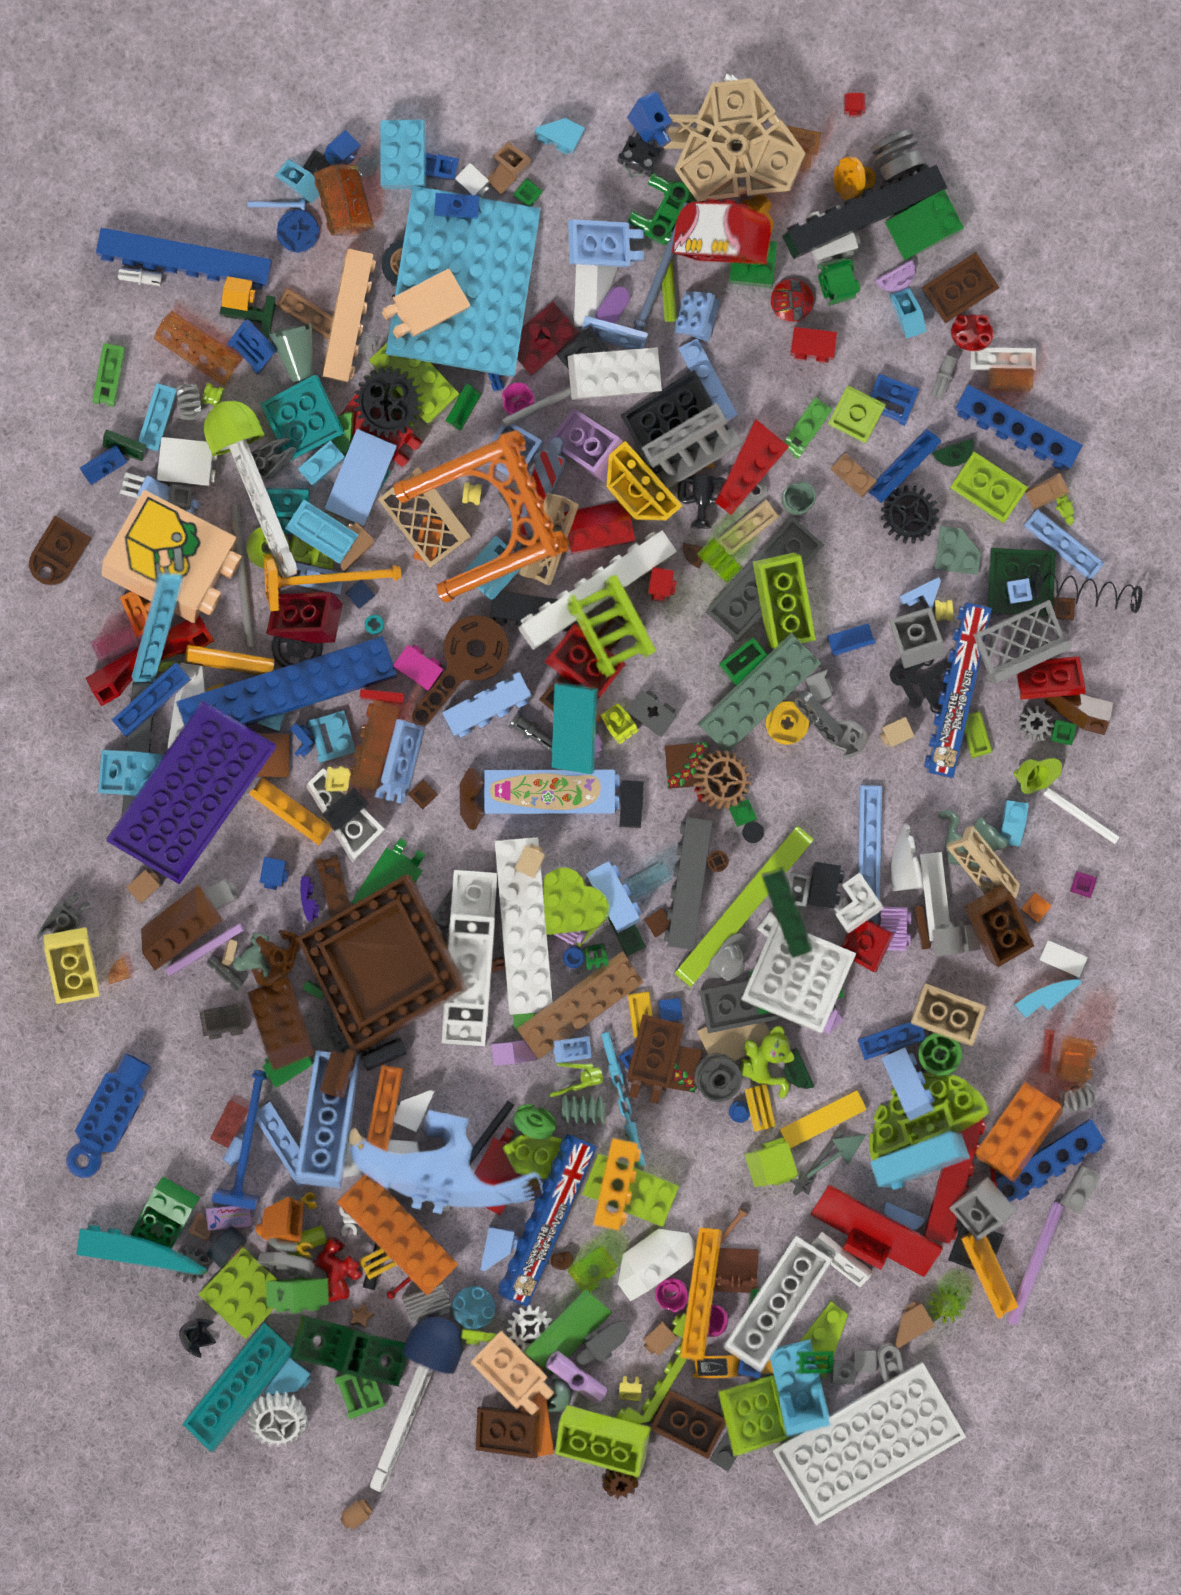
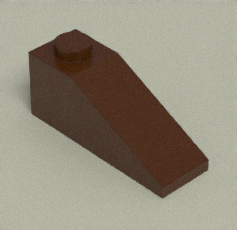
(1084, 711)

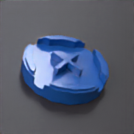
(298, 231)

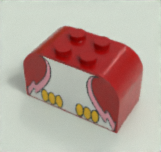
(722, 233)

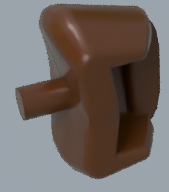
(562, 1260)

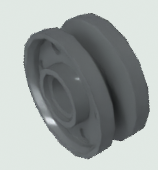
(726, 1086)

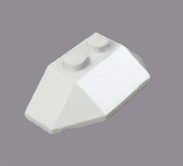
(654, 1261)

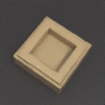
(229, 952)

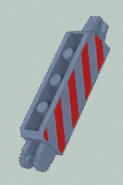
(546, 474)

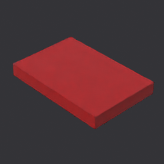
(1052, 679)

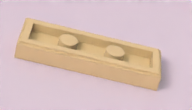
(748, 527)

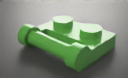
(367, 1391)

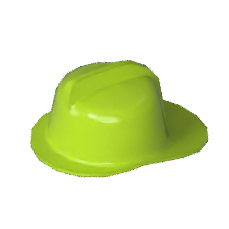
(1037, 775)

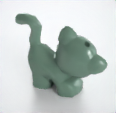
(987, 832)

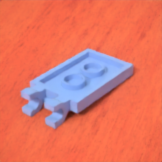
(602, 243)
(400, 761)

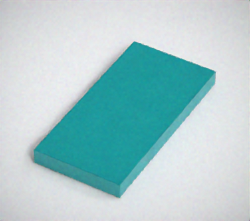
(574, 728)

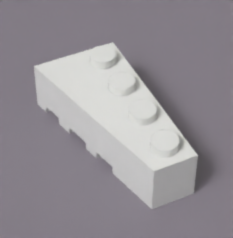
(194, 687)
(357, 832)

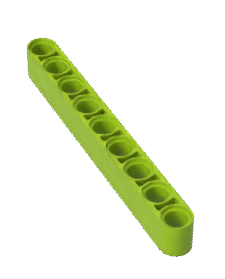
(741, 908)

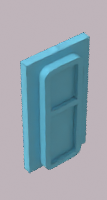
(321, 531)

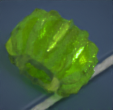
(939, 1306)

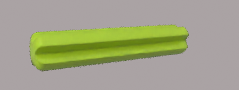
(669, 297)

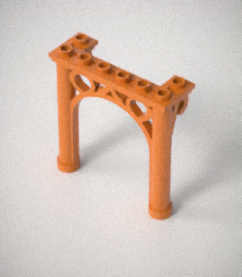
(551, 542)

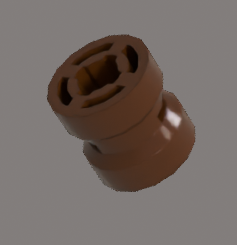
(717, 861)

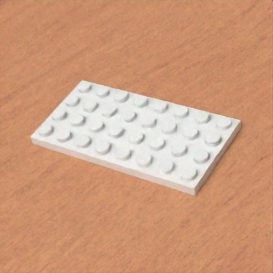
(869, 1443)

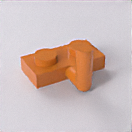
(136, 610)

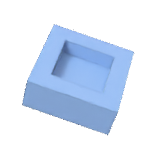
(1019, 591)

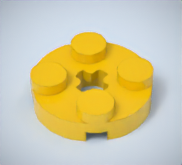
(776, 729)

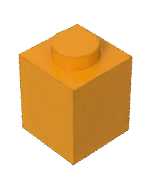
(237, 293)

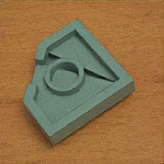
(956, 552)

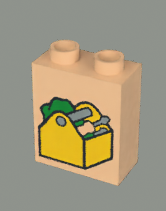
(171, 541)

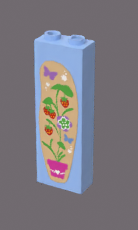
(550, 792)

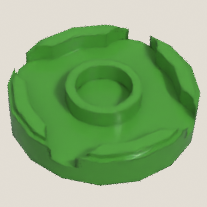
(534, 1121)

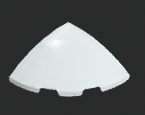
(904, 867)

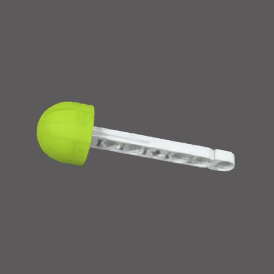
(231, 429)

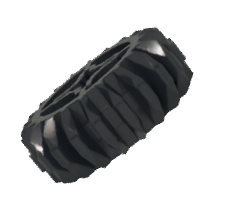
(918, 518)

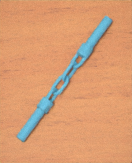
(615, 1069)

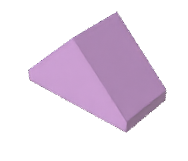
(512, 1053)

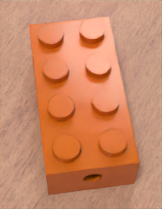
(1019, 1132)

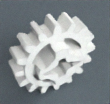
(522, 1321)

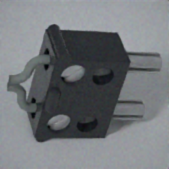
(638, 157)

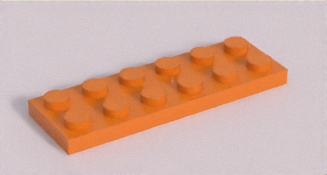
(397, 1233)

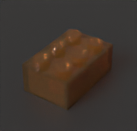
(343, 200)

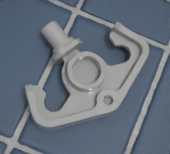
(286, 1263)

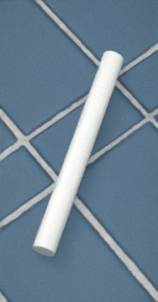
(1081, 815)

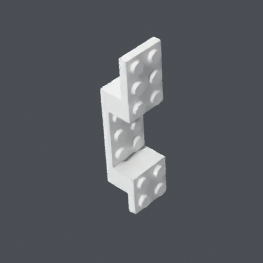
(472, 952)

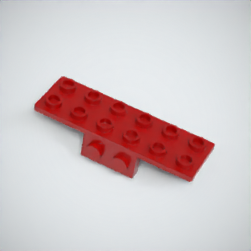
(875, 1235)

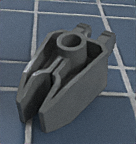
(271, 459)
(63, 916)
(602, 1343)

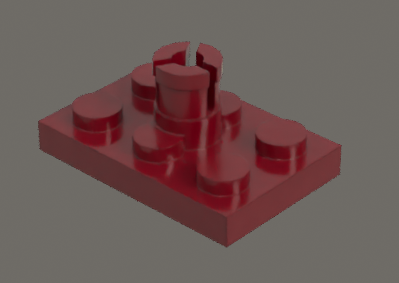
(543, 338)

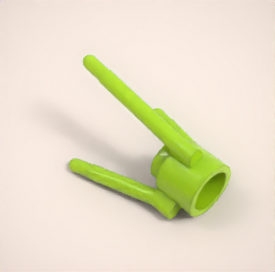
(590, 1077)

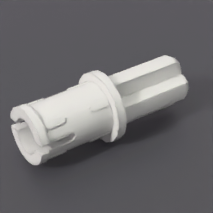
(140, 276)

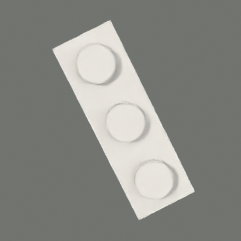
(1003, 358)
(842, 1260)

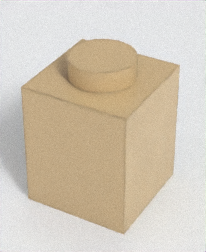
(896, 732)
(530, 860)

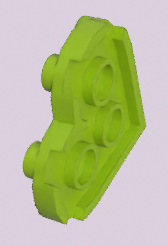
(572, 904)

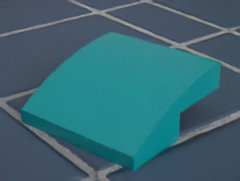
(286, 502)

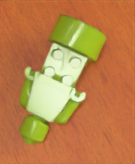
(1065, 509)

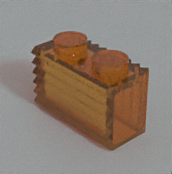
(1010, 379)

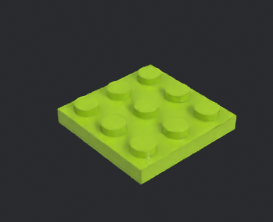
(240, 1293)
(753, 1414)

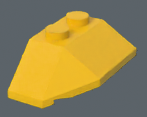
(638, 486)

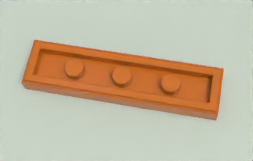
(385, 1106)

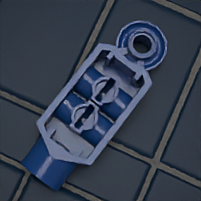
(108, 1115)

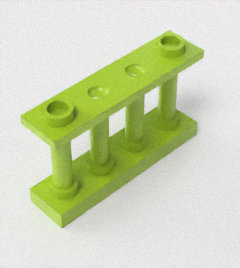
(622, 608)

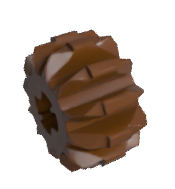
(619, 1483)

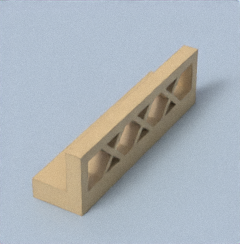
(680, 135)
(553, 508)
(988, 861)

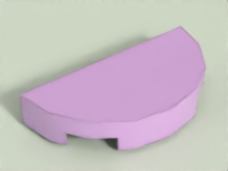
(898, 278)

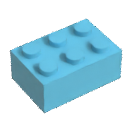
(403, 153)

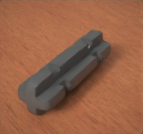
(225, 972)

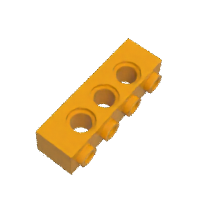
(603, 1216)

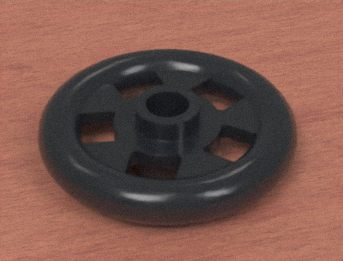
(283, 658)

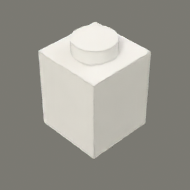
(473, 181)

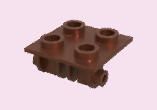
(736, 1270)

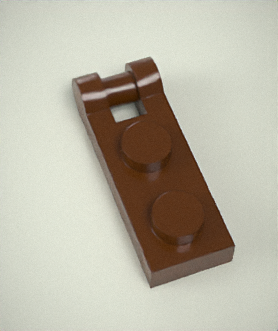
(333, 885)

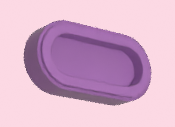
(613, 304)

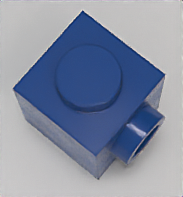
(342, 150)
(273, 873)

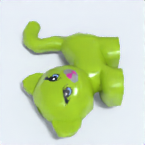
(773, 1049)

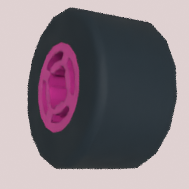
(226, 1246)

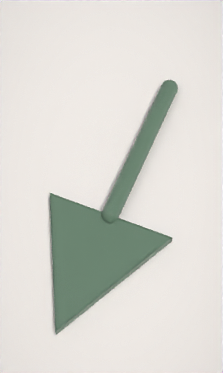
(847, 1148)

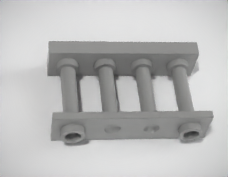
(687, 434)

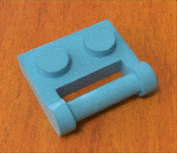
(338, 733)

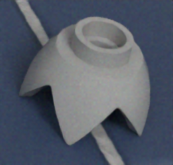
(854, 738)

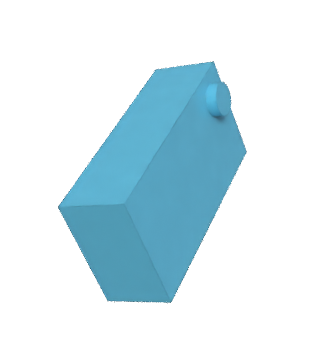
(919, 1160)

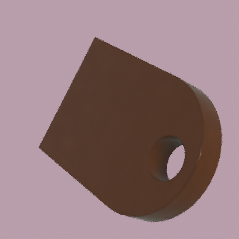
(59, 550)

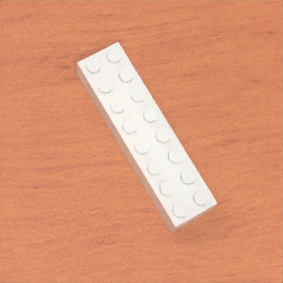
(523, 930)

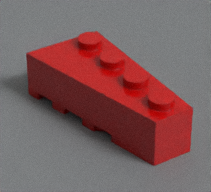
(753, 462)

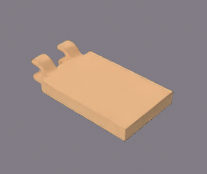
(427, 304)
(512, 1372)

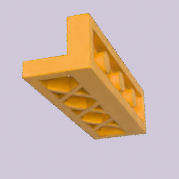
(291, 811)
(990, 1274)

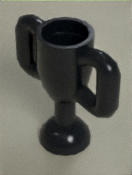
(702, 494)

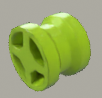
(212, 395)

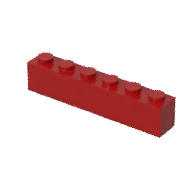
(951, 1187)

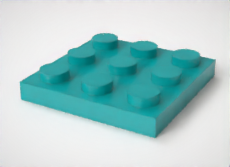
(303, 416)

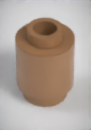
(356, 1514)

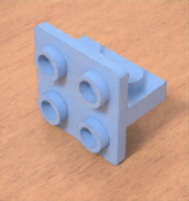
(697, 315)

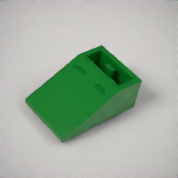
(743, 661)
(165, 1213)

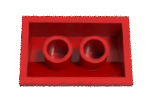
(600, 528)

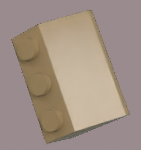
(947, 1014)

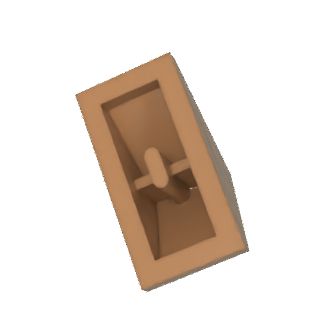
(513, 160)

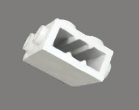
(842, 247)

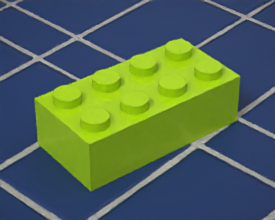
(436, 390)
(784, 599)
(650, 1194)
(602, 1441)

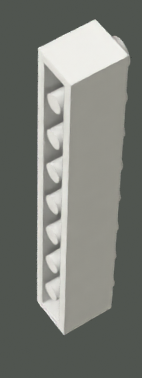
(628, 568)

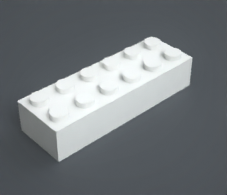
(778, 1304)

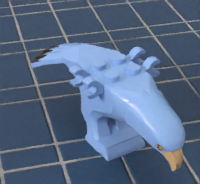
(440, 1174)

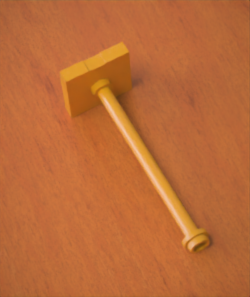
(274, 582)

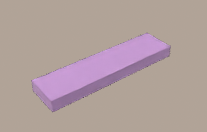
(205, 949)

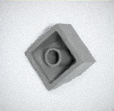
(982, 1209)

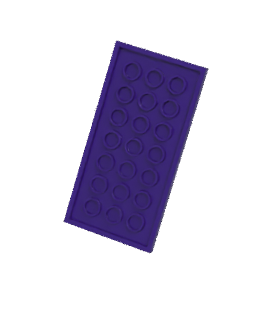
(191, 792)

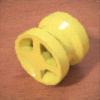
(472, 493)
(943, 610)

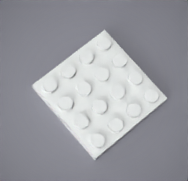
(801, 986)

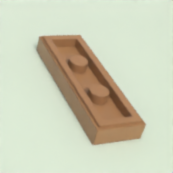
(305, 312)

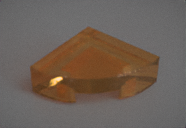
(118, 971)

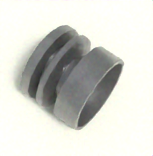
(898, 155)

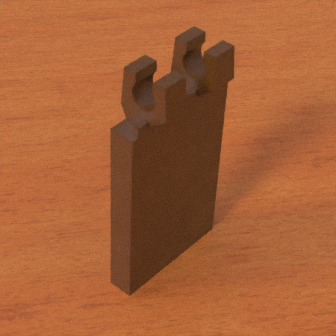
(654, 1055)

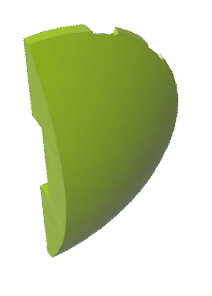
(954, 1110)

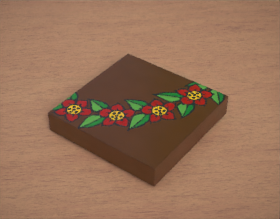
(682, 761)
(684, 1069)

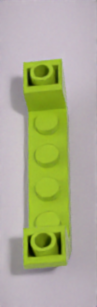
(661, 1387)

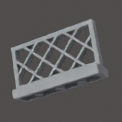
(1023, 660)

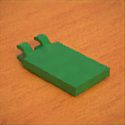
(389, 868)

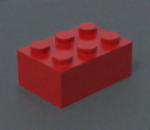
(578, 664)

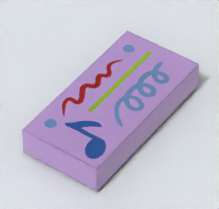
(227, 1216)

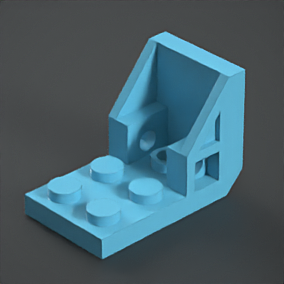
(799, 1394)

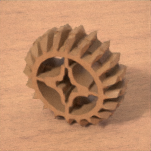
(724, 772)

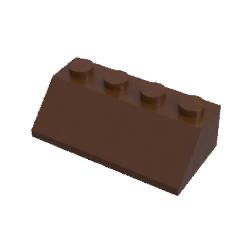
(178, 927)

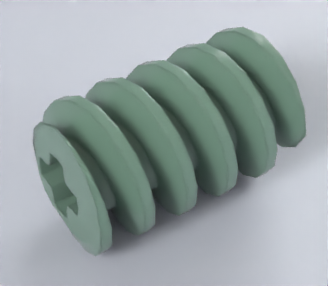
(583, 1109)

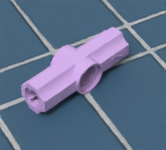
(567, 1370)

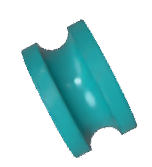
(378, 619)

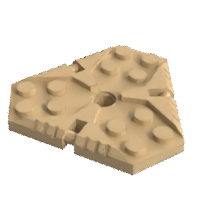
(766, 160)

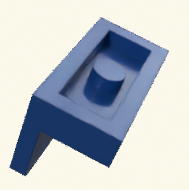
(851, 639)

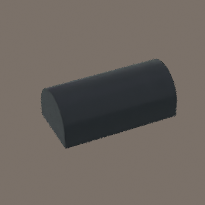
(383, 1054)

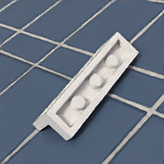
(934, 891)

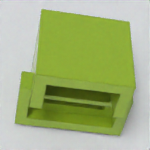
(771, 1164)

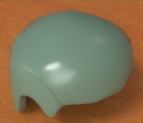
(804, 493)
(561, 1396)

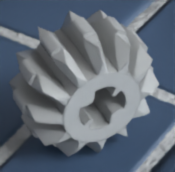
(188, 401)
(1041, 729)
(1076, 1097)

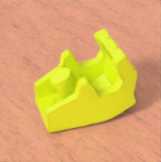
(619, 723)

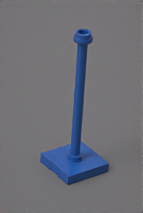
(236, 1196)

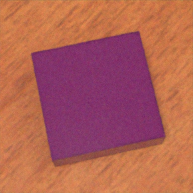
(1083, 884)

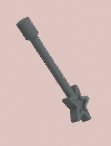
(802, 1183)

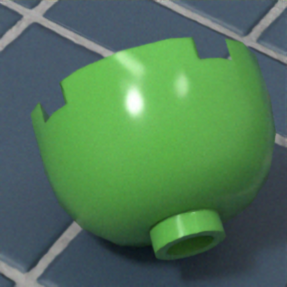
(939, 1054)

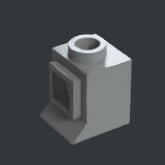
(820, 687)

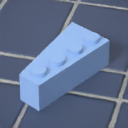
(487, 705)

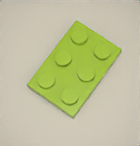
(988, 487)

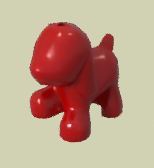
(337, 1269)

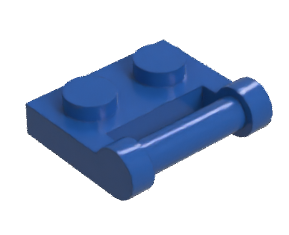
(252, 346)
(895, 393)

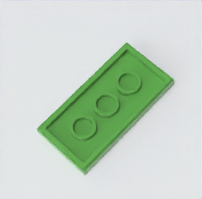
(569, 1329)

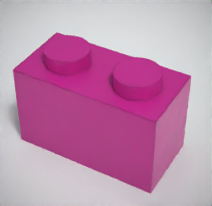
(418, 667)

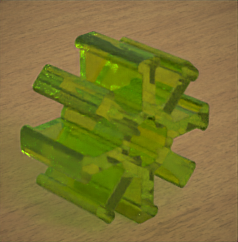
(719, 560)

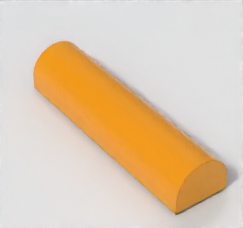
(228, 660)

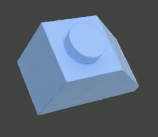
(498, 1246)

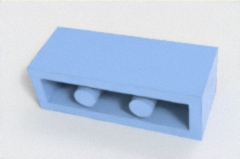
(621, 911)
(908, 1083)

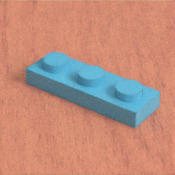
(157, 416)

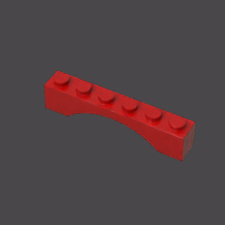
(113, 678)

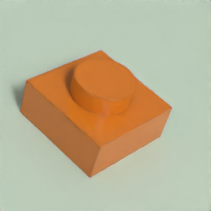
(1036, 907)

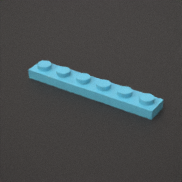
(156, 627)

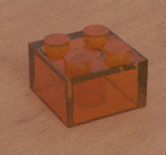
(1075, 1059)

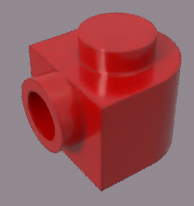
(854, 104)

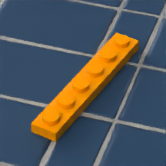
(701, 1293)

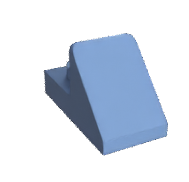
(927, 591)

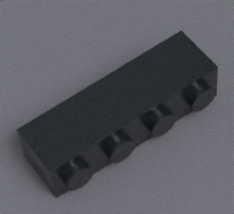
(518, 606)

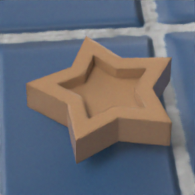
(361, 1316)

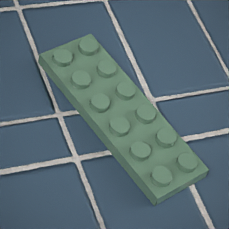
(759, 693)

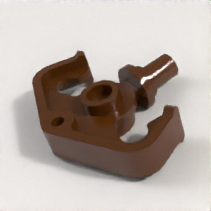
(279, 960)

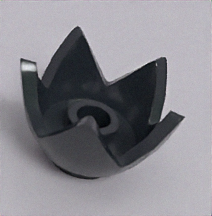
(195, 1335)

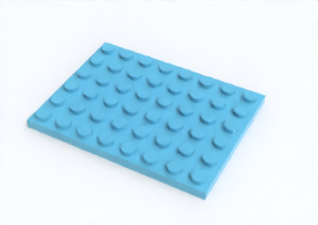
(491, 265)

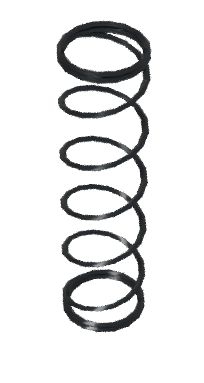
(1040, 582)

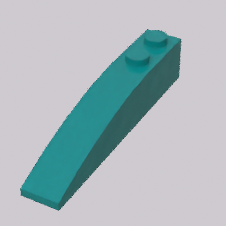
(133, 1250)

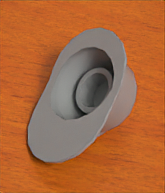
(729, 960)

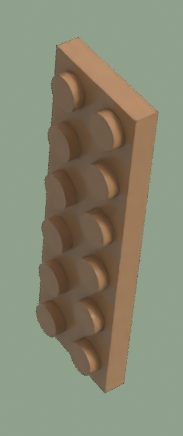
(580, 1005)

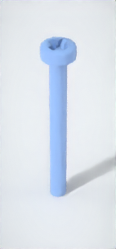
(302, 204)

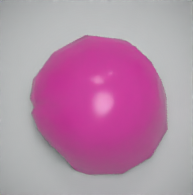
(513, 390)
(675, 1302)
(718, 1321)

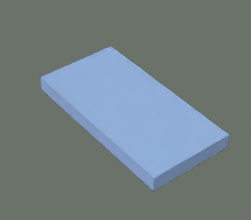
(360, 477)

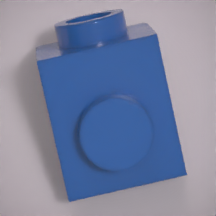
(302, 734)

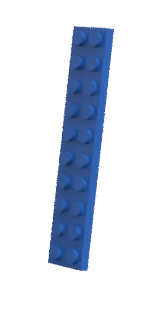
(298, 684)

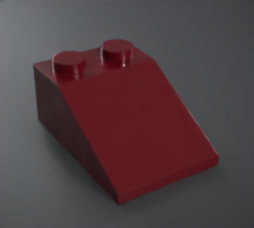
(306, 617)

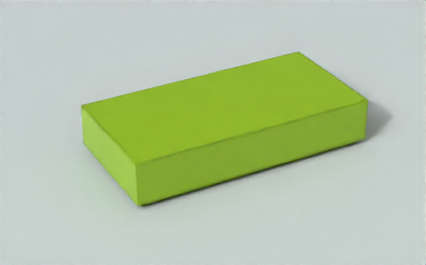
(976, 735)

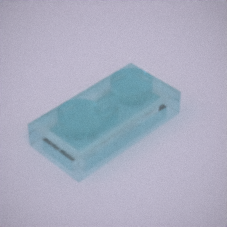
(648, 879)

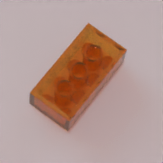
(375, 745)

